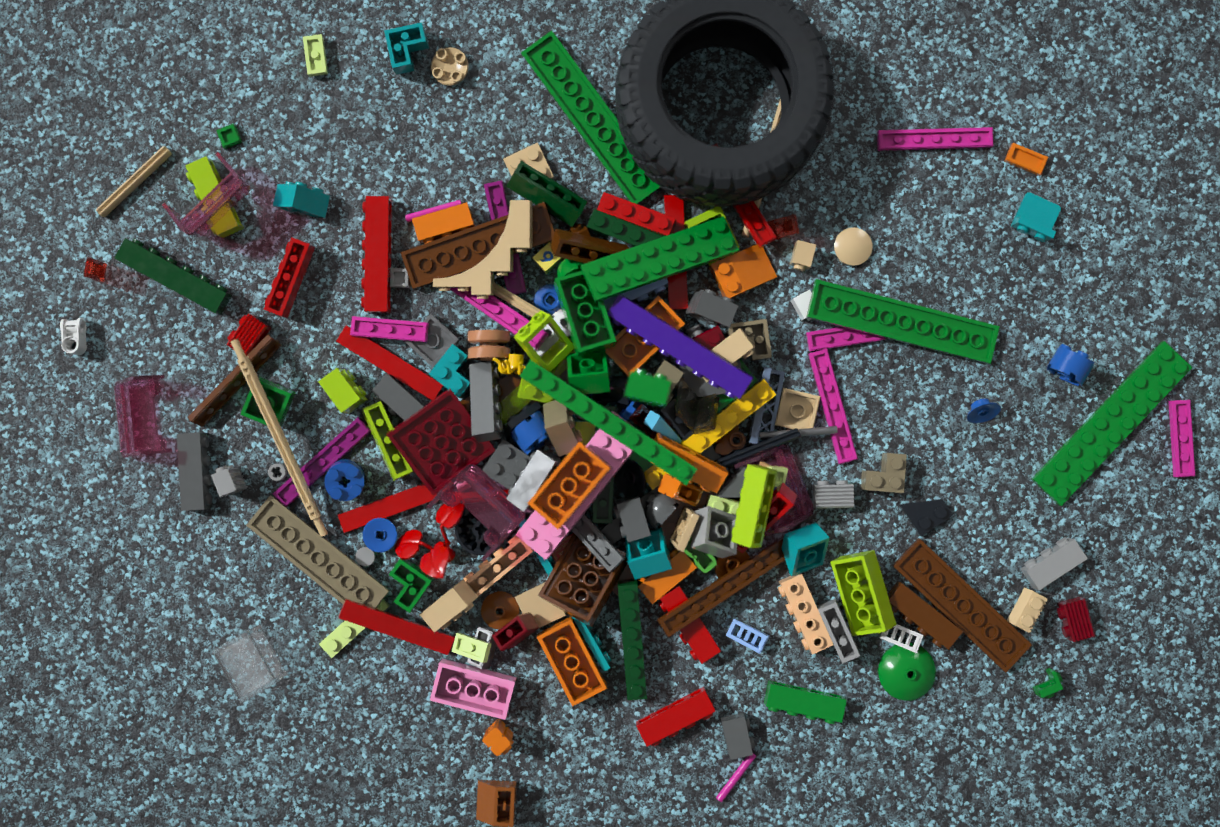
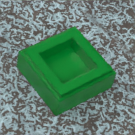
(229, 136)

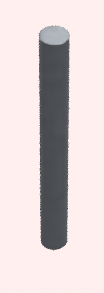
(804, 432)

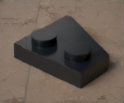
(515, 420)
(926, 514)

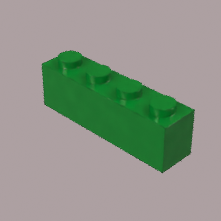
(804, 701)

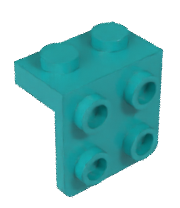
(1036, 217)

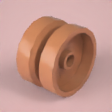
(488, 344)

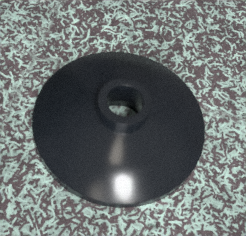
(630, 478)

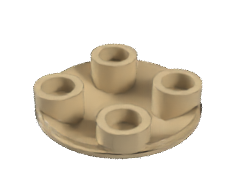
(449, 66)
(853, 246)

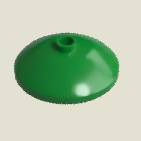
(894, 668)

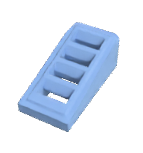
(764, 636)

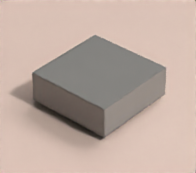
(399, 278)

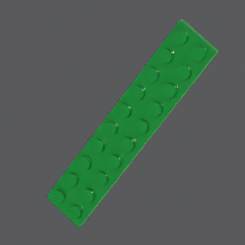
(588, 114)
(902, 321)
(1111, 423)

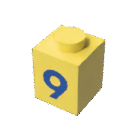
(546, 258)

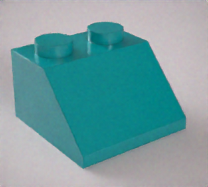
(805, 548)
(648, 555)

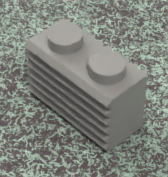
(228, 480)
(833, 495)

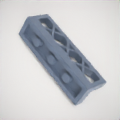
(757, 415)

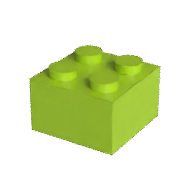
(343, 390)

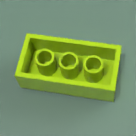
(863, 593)

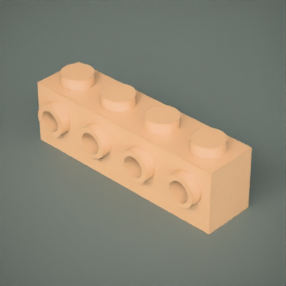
(502, 563)
(805, 613)

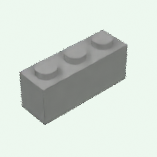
(1053, 563)
(838, 630)

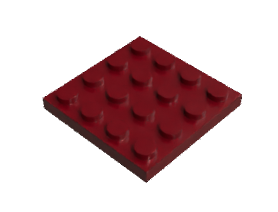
(439, 441)

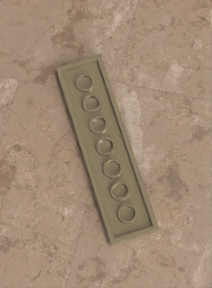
(315, 555)

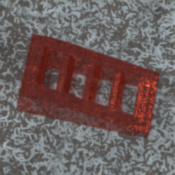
(95, 270)

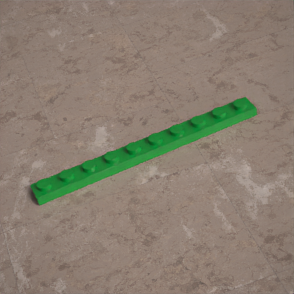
(608, 422)

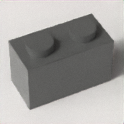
(736, 736)

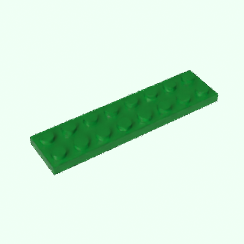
(659, 259)

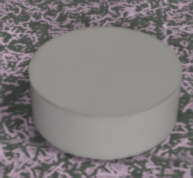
(365, 556)

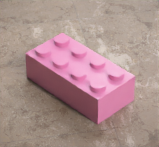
(473, 688)

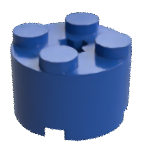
(1070, 366)
(531, 433)
(337, 488)

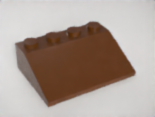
(580, 582)

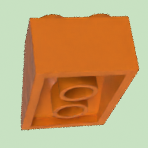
(742, 271)

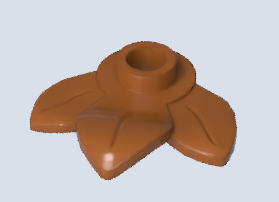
(725, 443)

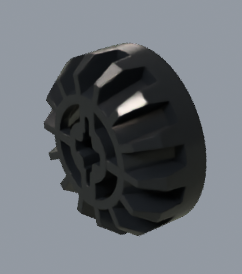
(466, 540)

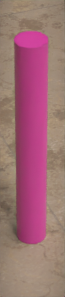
(423, 212)
(735, 777)

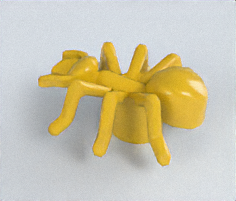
(513, 364)

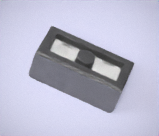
(486, 635)

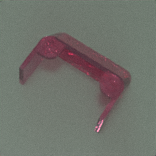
(213, 205)
(138, 417)
(484, 501)
(803, 506)

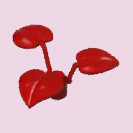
(437, 559)

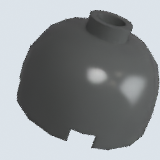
(659, 509)

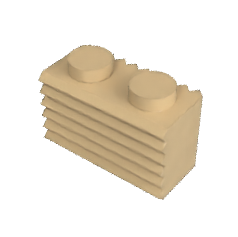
(1027, 610)

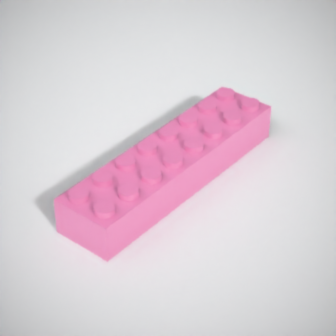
(540, 533)

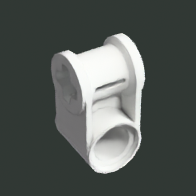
(72, 332)

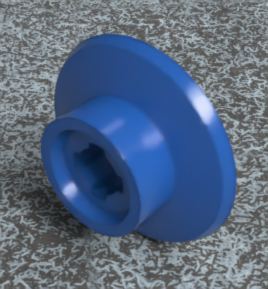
(542, 295)
(983, 411)
(370, 535)

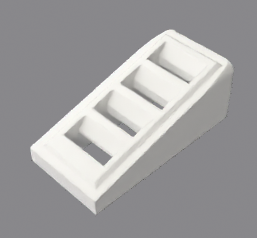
(916, 644)

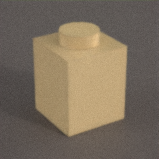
(802, 255)

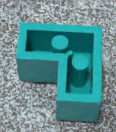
(402, 42)
(299, 198)
(448, 369)

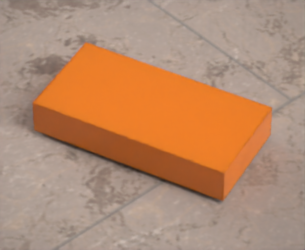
(1026, 159)

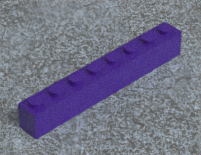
(679, 345)

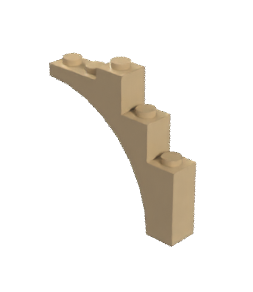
(500, 260)

